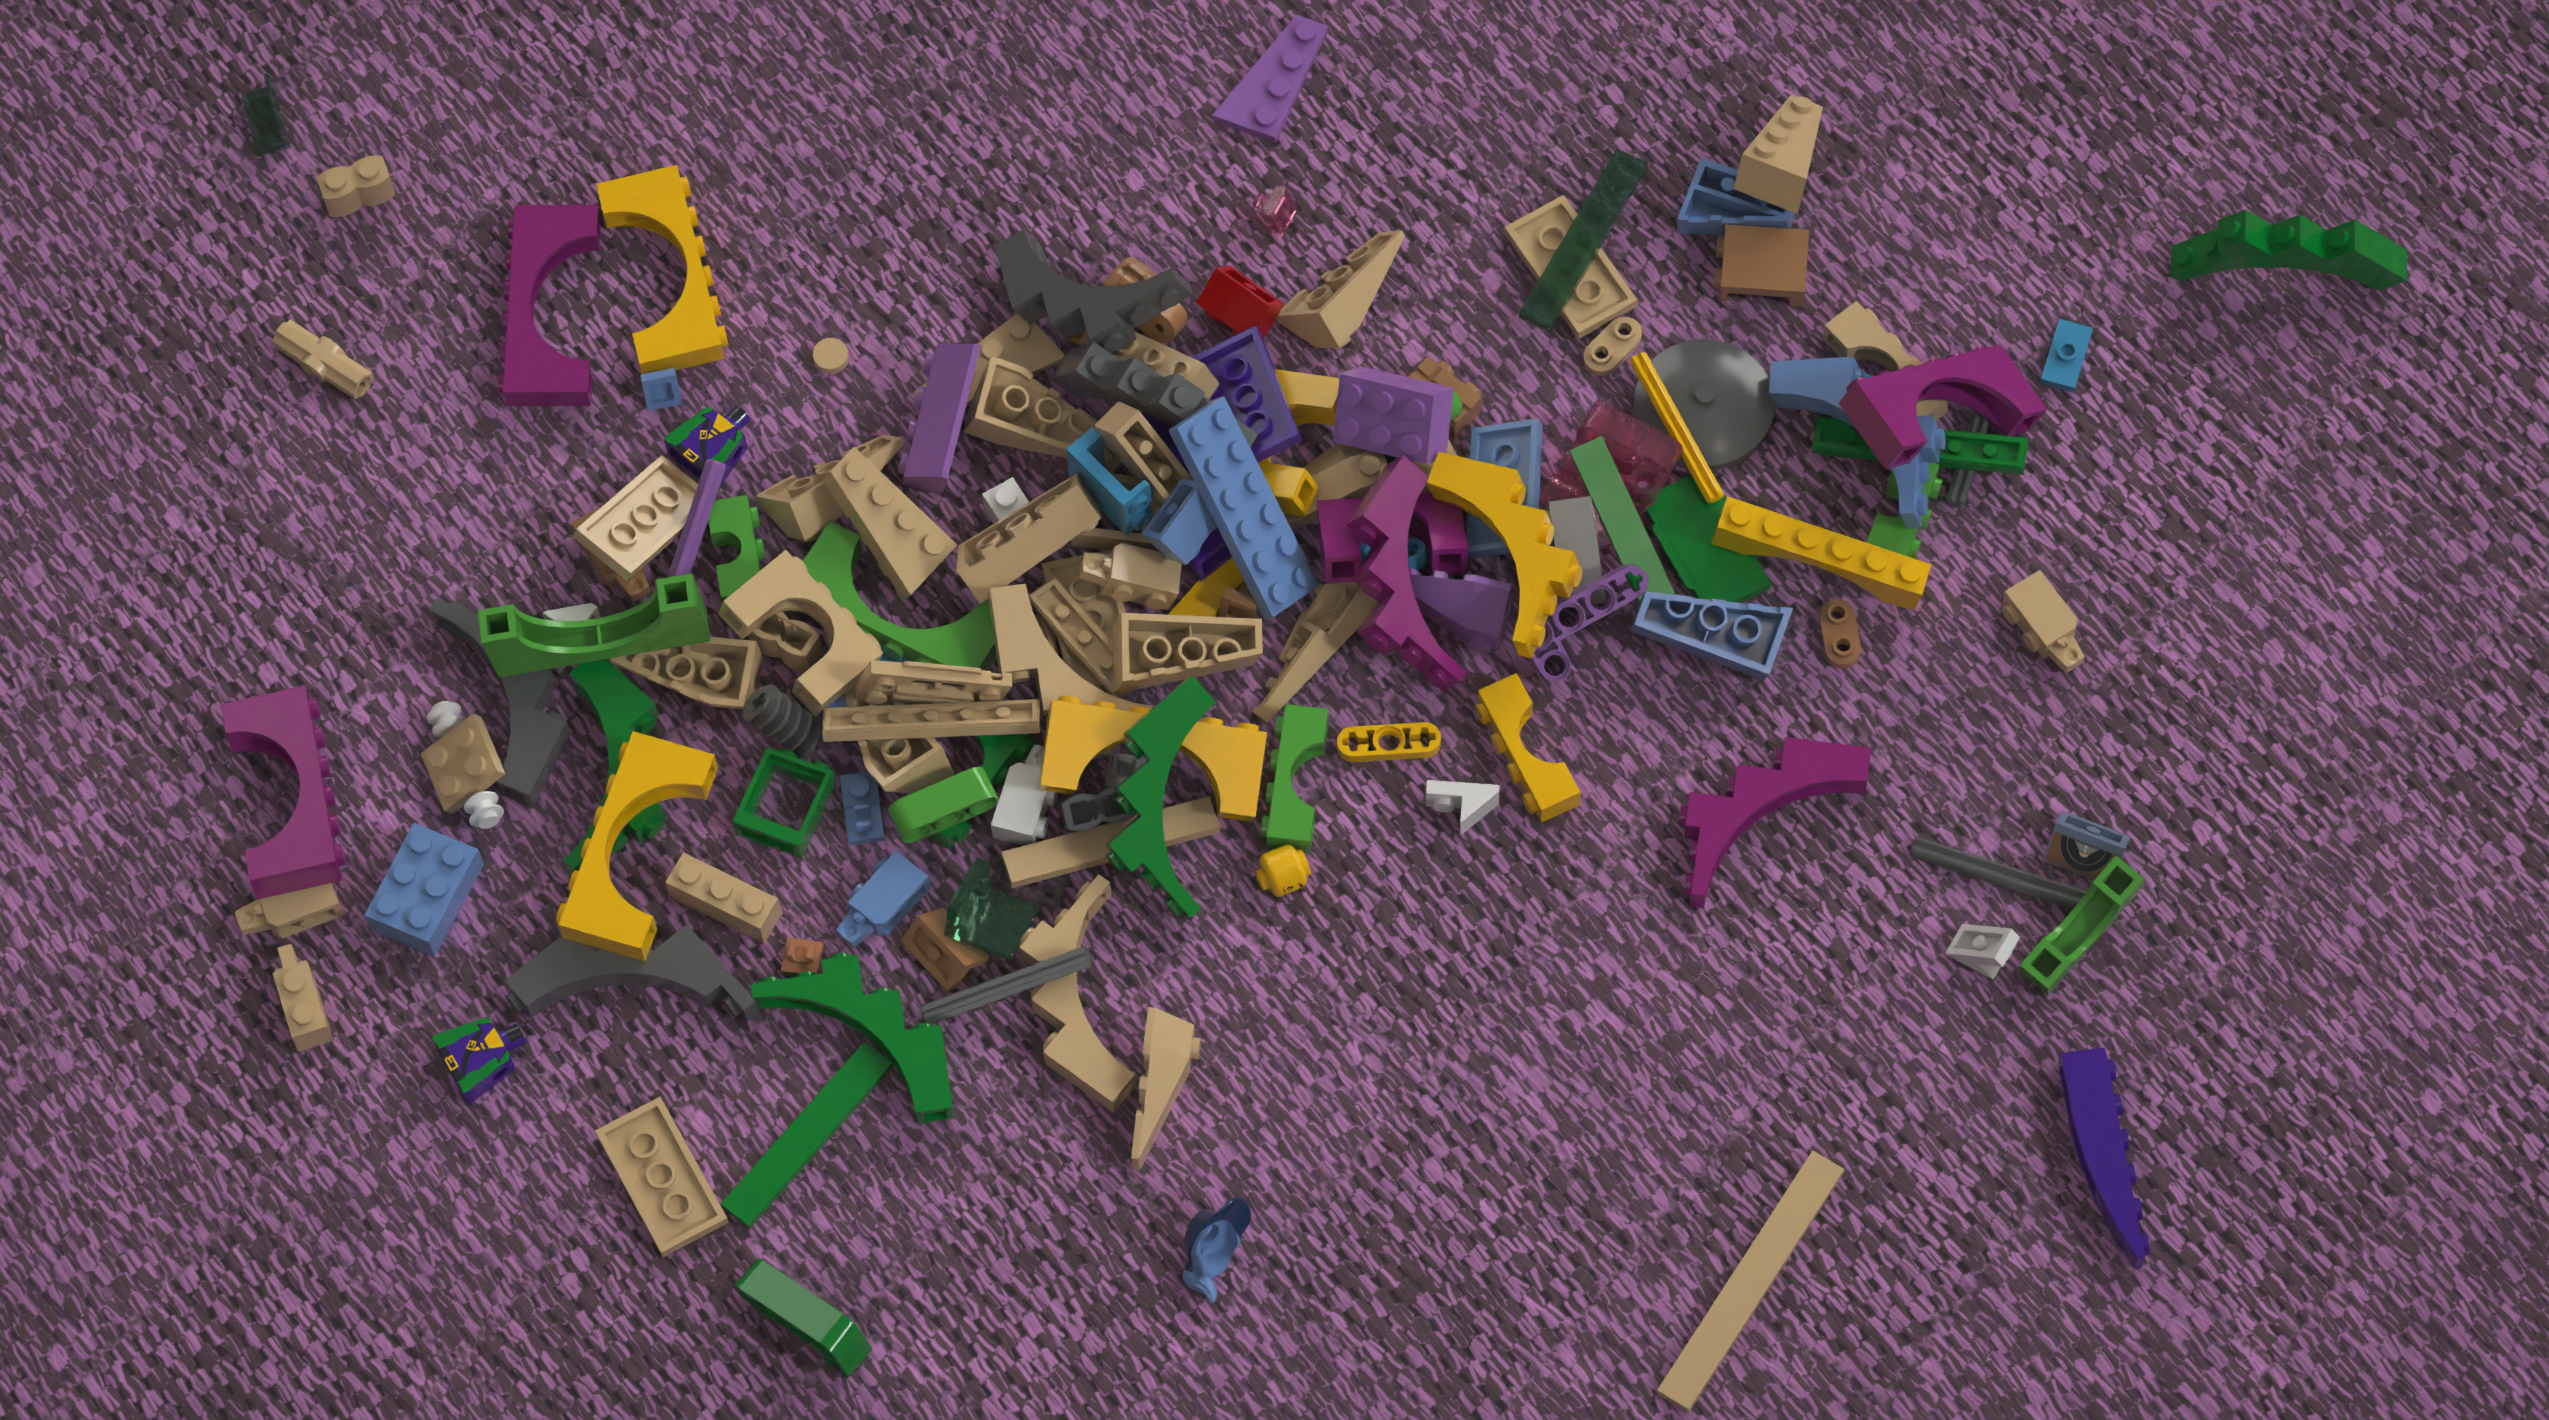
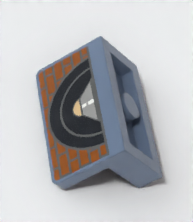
(2084, 845)

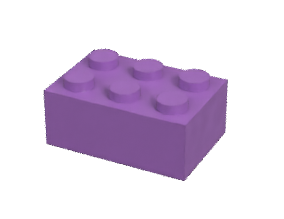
(1393, 414)

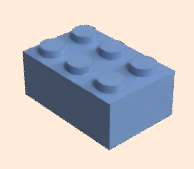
(424, 889)

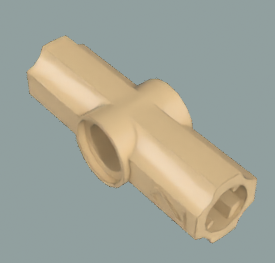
(322, 359)

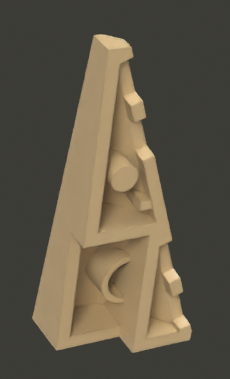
(1314, 639)

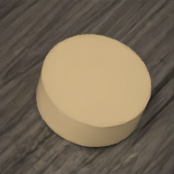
(830, 355)

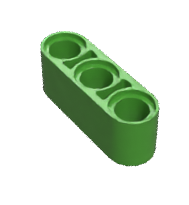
(943, 804)

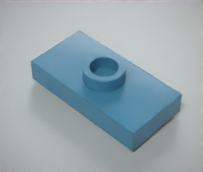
(2066, 355)

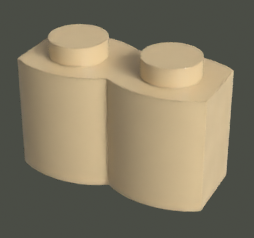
(351, 187)
(790, 640)

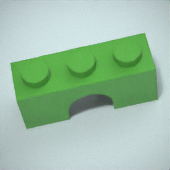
(733, 524)
(1891, 531)

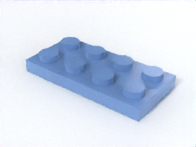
(1511, 446)

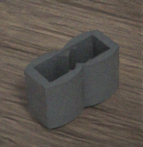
(1086, 810)

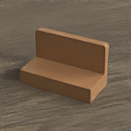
(941, 955)

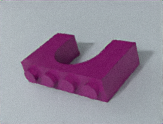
(1432, 521)

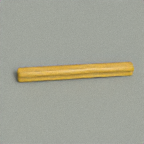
(1676, 427)

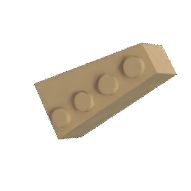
(889, 523)
(1027, 536)
(1173, 647)

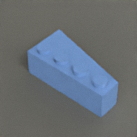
(1716, 630)

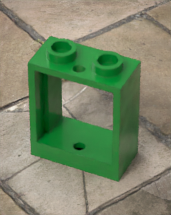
(770, 833)

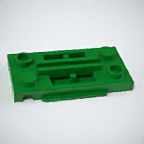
(1685, 531)

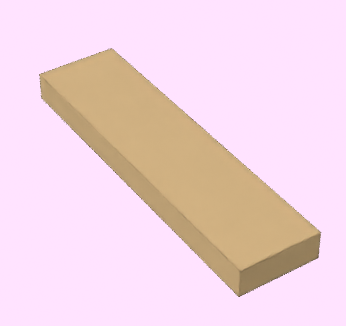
(1076, 631)

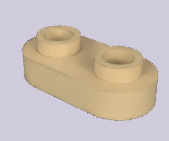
(1614, 345)

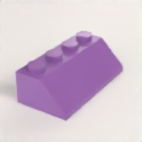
(940, 416)

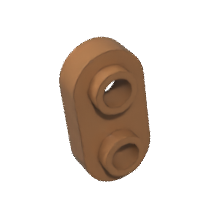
(1838, 632)

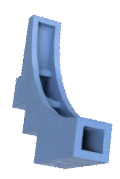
(1820, 386)

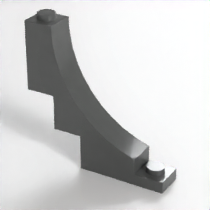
(677, 965)

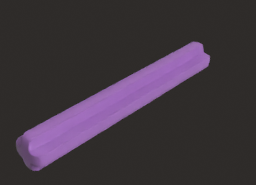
(697, 518)

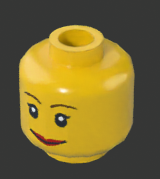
(1283, 870)

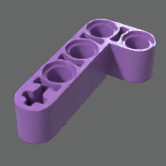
(1585, 614)

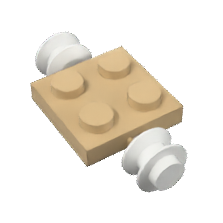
(463, 764)

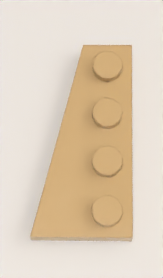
(1016, 343)

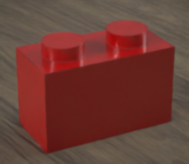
(1238, 302)

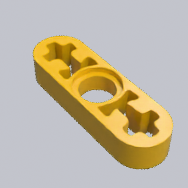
(1378, 731)

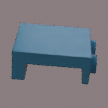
(1124, 508)

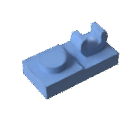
(862, 808)

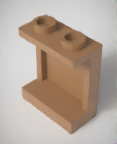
(1762, 262)

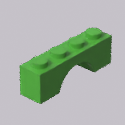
(1302, 738)
(2083, 926)

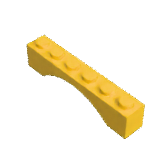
(1767, 533)

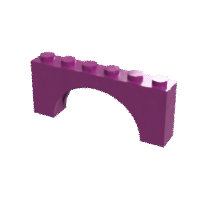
(540, 242)
(1981, 379)
(306, 847)

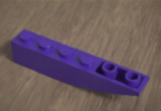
(2102, 1145)

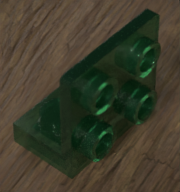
(988, 916)

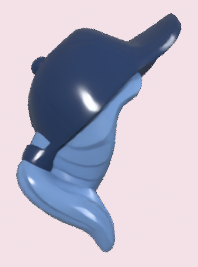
(1210, 1244)

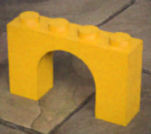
(1311, 401)

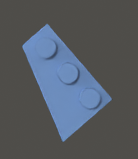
(1714, 202)

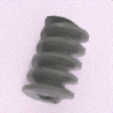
(783, 720)

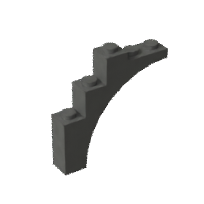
(1072, 308)
(1097, 374)
(534, 735)

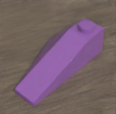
(1468, 608)

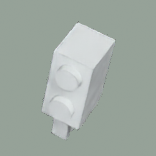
(1021, 805)

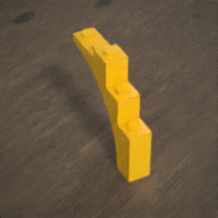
(1496, 498)

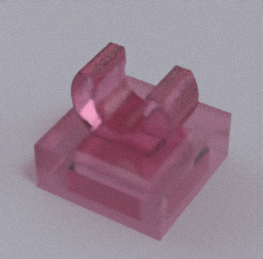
(1276, 209)

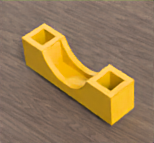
(1547, 785)

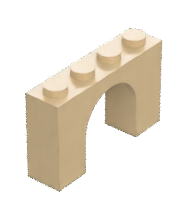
(786, 587)

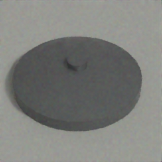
(1719, 397)

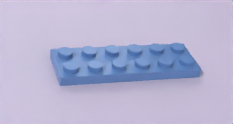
(1244, 507)

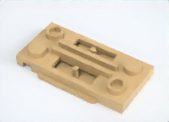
(929, 683)

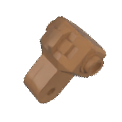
(1162, 326)

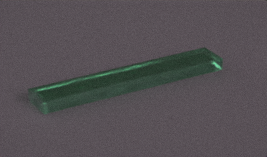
(1583, 240)

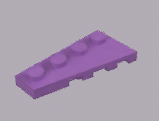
(1273, 84)

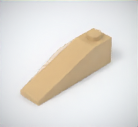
(1339, 305)
(1022, 412)
(1340, 474)
(806, 505)
(712, 672)
(902, 763)
(1167, 1059)

